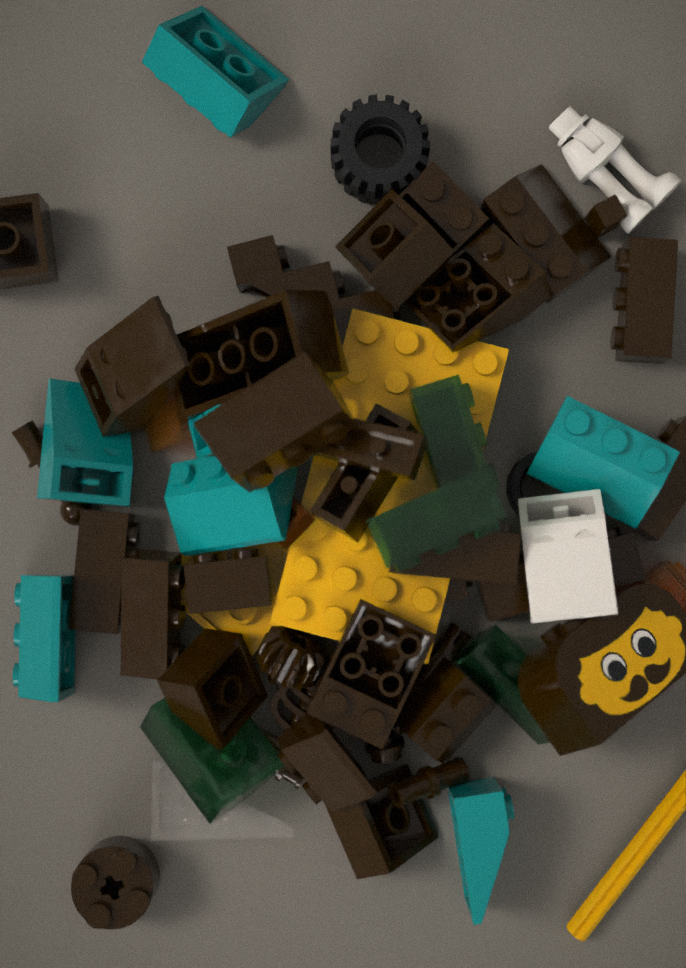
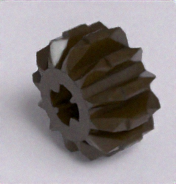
(291, 657)

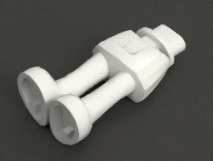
(591, 146)

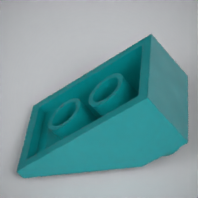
(481, 833)

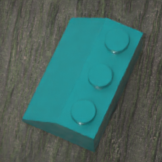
(213, 70)
(598, 452)
(218, 514)
(44, 638)

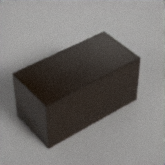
(605, 216)

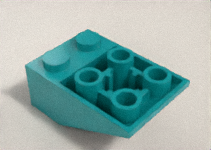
(76, 458)

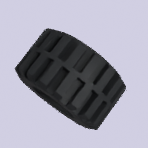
(384, 119)

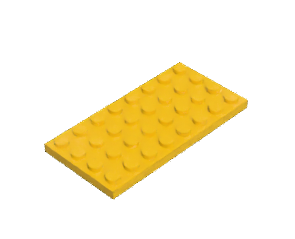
(326, 569)

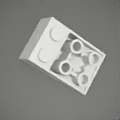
(567, 556)

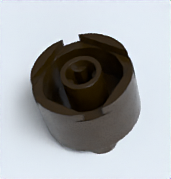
(104, 903)

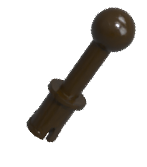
(31, 442)

